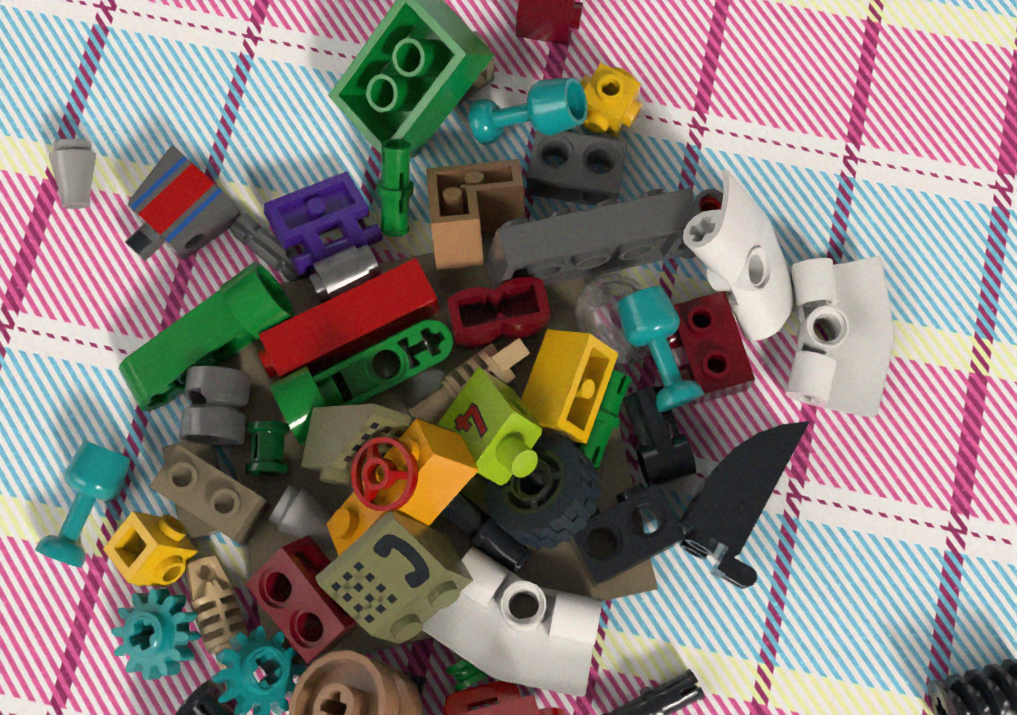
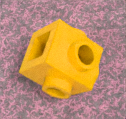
(611, 100)
(150, 549)

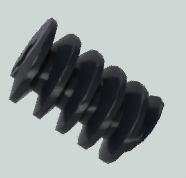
(977, 692)

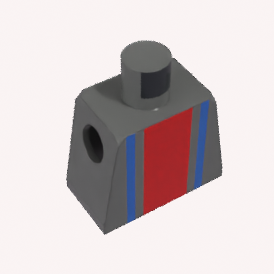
(178, 208)

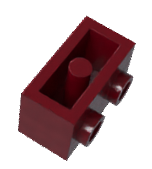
(711, 347)

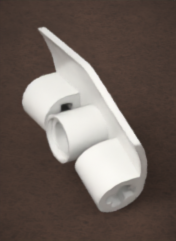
(745, 259)
(856, 308)
(541, 652)

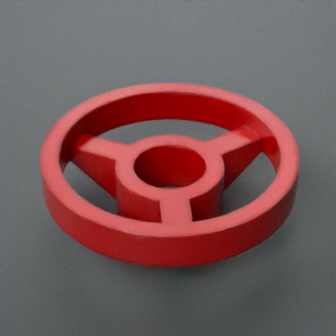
(391, 474)

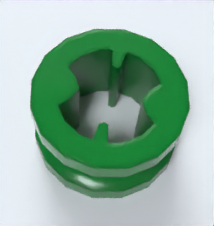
(465, 674)

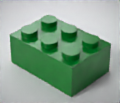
(410, 73)

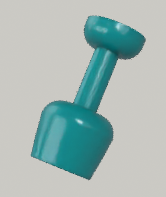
(550, 106)
(649, 320)
(95, 475)

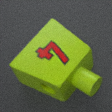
(494, 427)

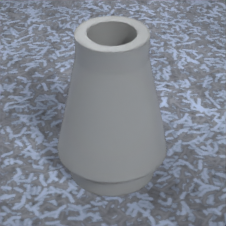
(73, 171)
(302, 515)

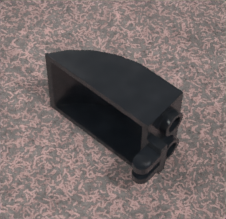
(734, 498)

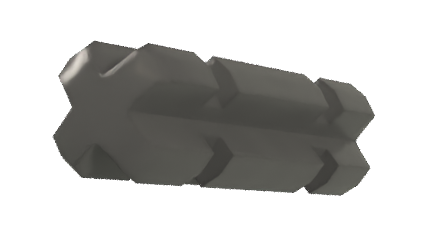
(265, 246)

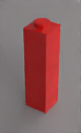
(349, 322)

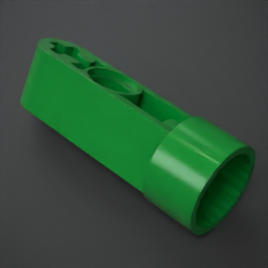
(206, 336)
(301, 392)

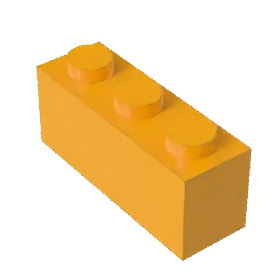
(442, 472)

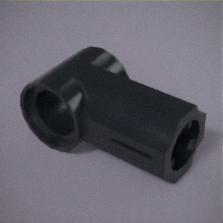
(661, 449)

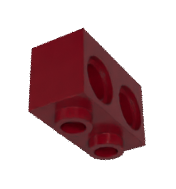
(297, 603)

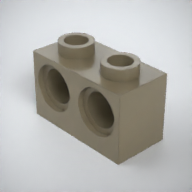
(210, 495)

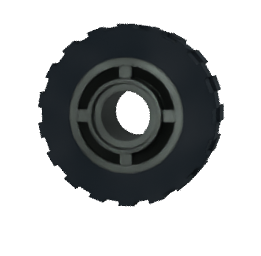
(549, 501)

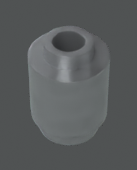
(344, 271)

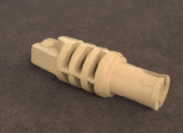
(489, 359)
(215, 603)

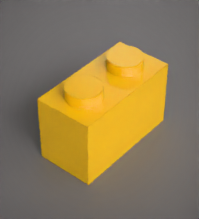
(569, 383)

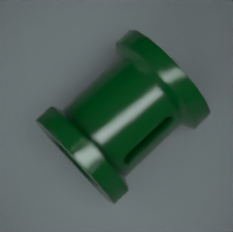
(267, 448)

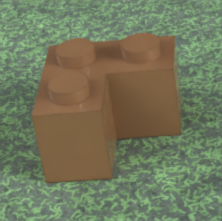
(471, 204)

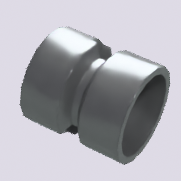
(215, 406)

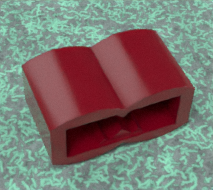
(510, 311)

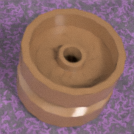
(354, 686)

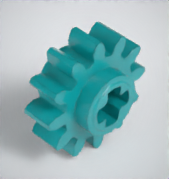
(156, 634)
(241, 683)

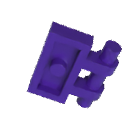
(318, 210)

